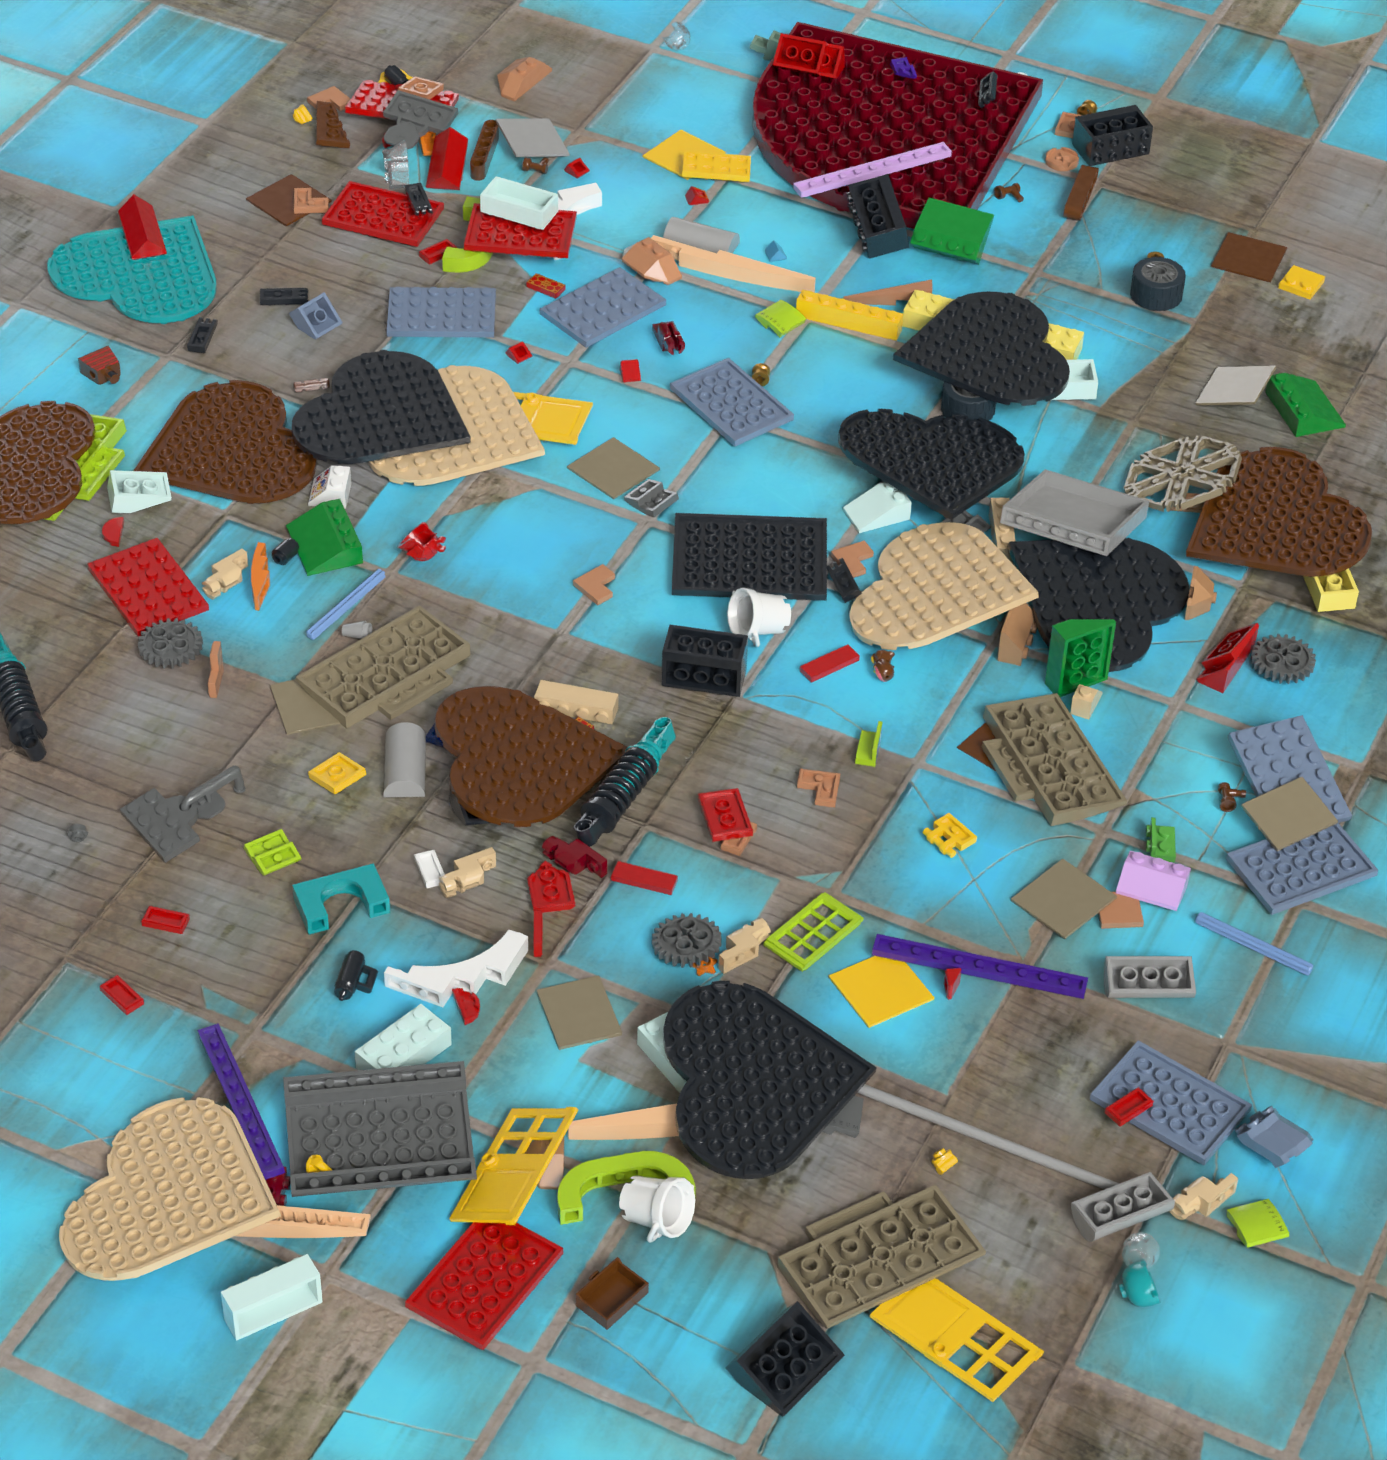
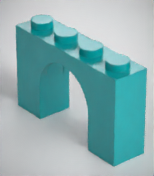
(360, 881)

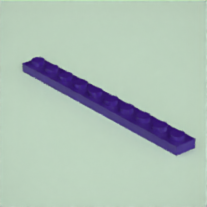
(980, 966)
(240, 1100)

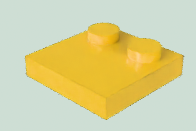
(1301, 282)
(337, 773)

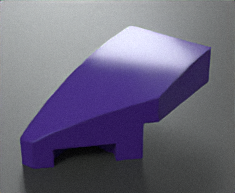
(902, 68)

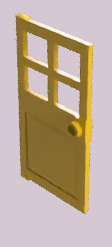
(555, 417)
(509, 1180)
(941, 1322)

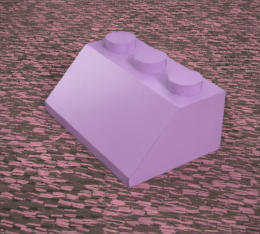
(1153, 880)

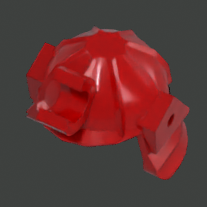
(422, 543)

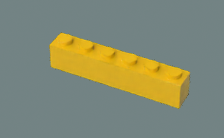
(850, 315)

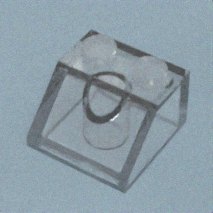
(397, 166)

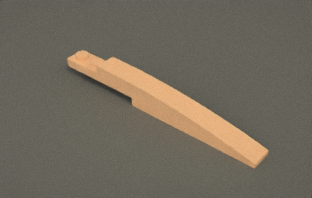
(736, 267)
(636, 1124)
(311, 1223)

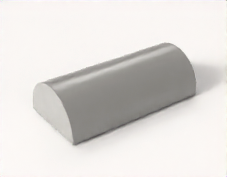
(701, 235)
(405, 761)
(1149, 977)
(1120, 1207)

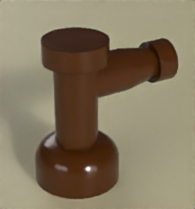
(542, 166)
(1000, 192)
(1227, 802)

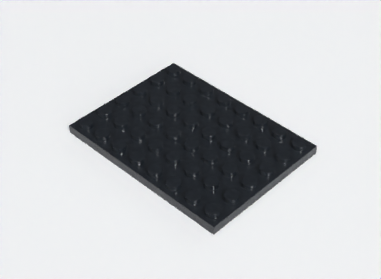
(753, 552)

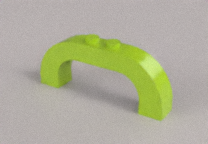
(462, 260)
(613, 1171)

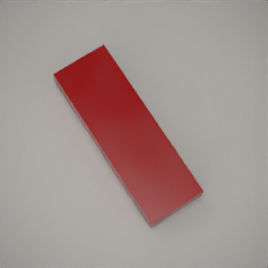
(829, 663)
(644, 878)

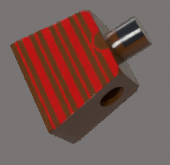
(100, 366)

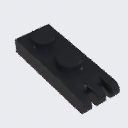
(987, 89)
(418, 198)
(283, 296)
(202, 335)
(844, 580)

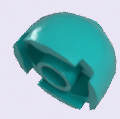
(1139, 1285)

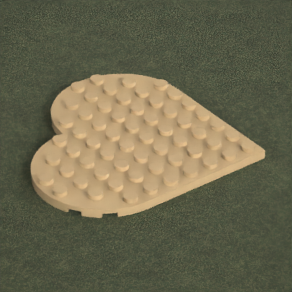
(496, 428)
(935, 586)
(172, 1189)

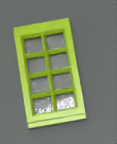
(813, 931)

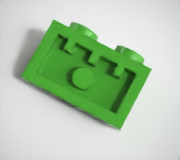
(1161, 841)

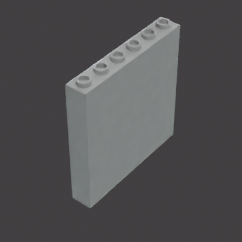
(1075, 512)

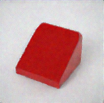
(577, 168)
(696, 196)
(519, 352)
(630, 370)
(952, 981)

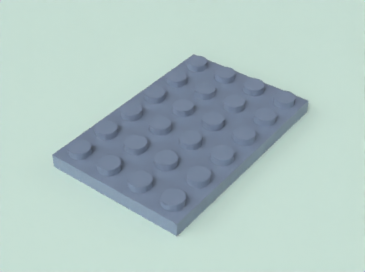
(602, 307)
(441, 312)
(731, 401)
(1284, 752)
(1303, 869)
(1186, 1107)

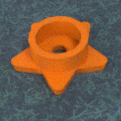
(705, 969)

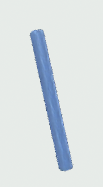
(345, 604)
(1254, 943)

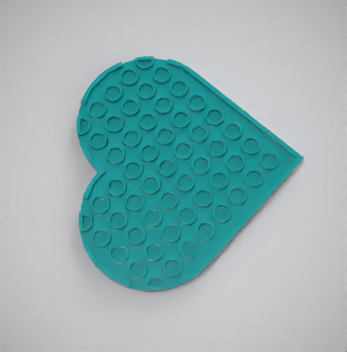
(146, 288)

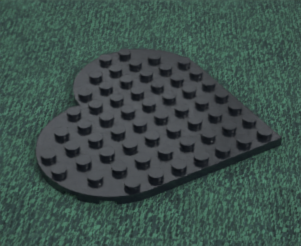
(990, 348)
(380, 410)
(934, 461)
(1131, 585)
(755, 1078)

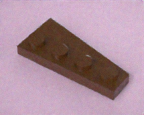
(328, 127)

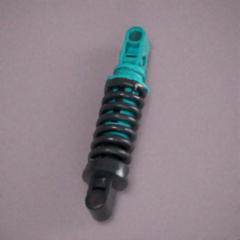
(20, 706)
(624, 783)

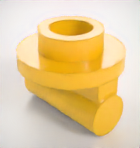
(302, 115)
(943, 1160)
(316, 1164)

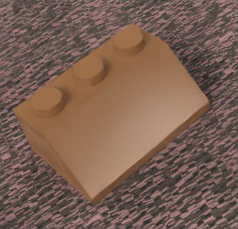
(1017, 635)

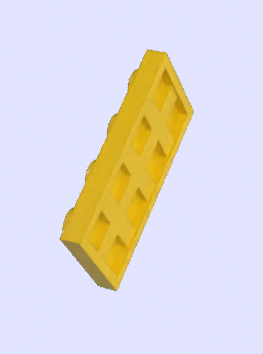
(716, 166)

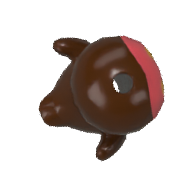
(882, 665)

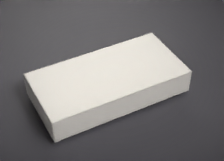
(429, 868)

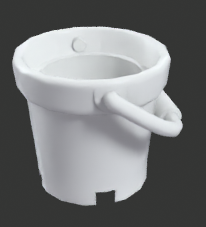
(757, 614)
(659, 1204)

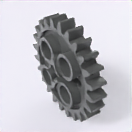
(170, 643)
(1283, 658)
(686, 940)

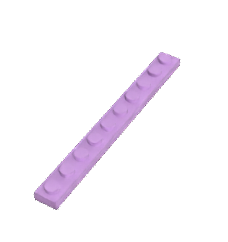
(872, 169)

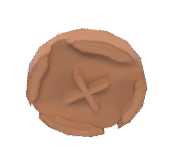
(1062, 159)

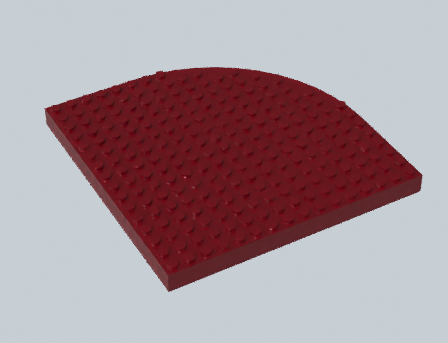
(869, 113)

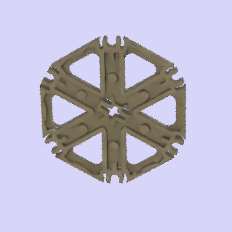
(1184, 472)

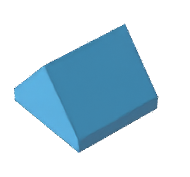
(775, 252)

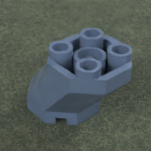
(1274, 1136)

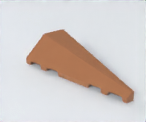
(889, 295)

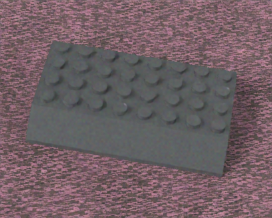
(379, 1128)

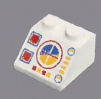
(331, 485)

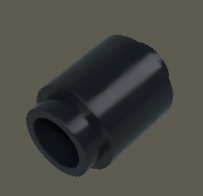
(395, 75)
(285, 551)

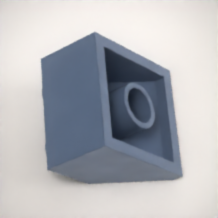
(316, 317)

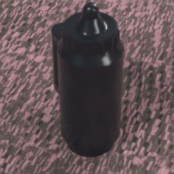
(350, 974)

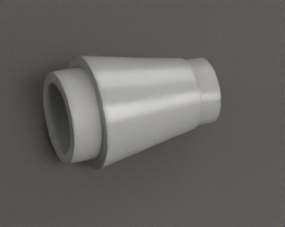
(357, 630)

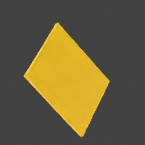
(671, 151)
(880, 989)

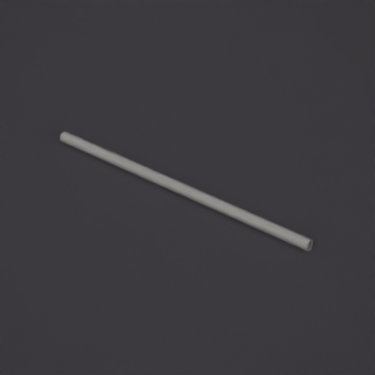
(987, 1137)

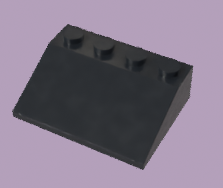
(786, 1360)

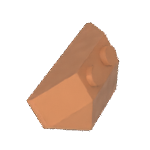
(521, 77)
(652, 261)

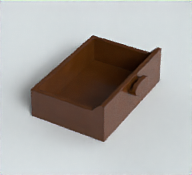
(611, 1293)

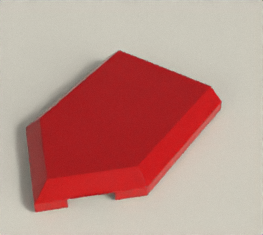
(550, 889)

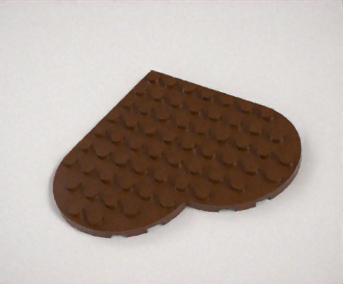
(231, 445)
(40, 458)
(1281, 519)
(519, 756)

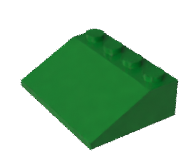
(952, 230)
(1302, 404)
(326, 538)
(1079, 654)

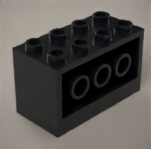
(1112, 135)
(877, 216)
(704, 660)

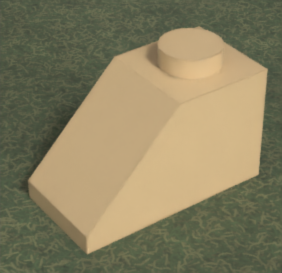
(1085, 701)

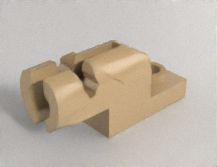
(225, 574)
(467, 872)
(743, 945)
(1203, 1196)

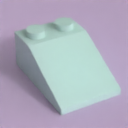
(137, 490)
(878, 508)

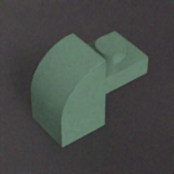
(766, 46)

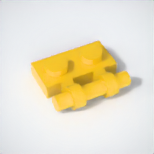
(955, 833)

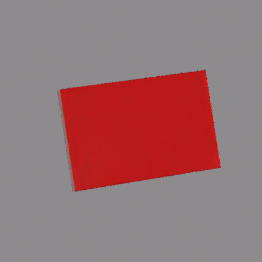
(725, 814)

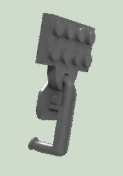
(415, 118)
(168, 822)

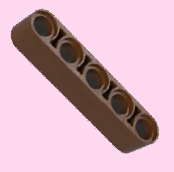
(484, 150)
(1081, 192)

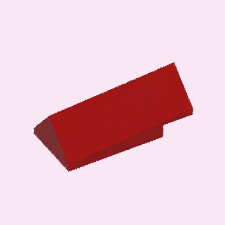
(809, 56)
(447, 160)
(141, 229)
(1228, 657)

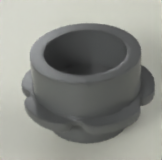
(77, 832)

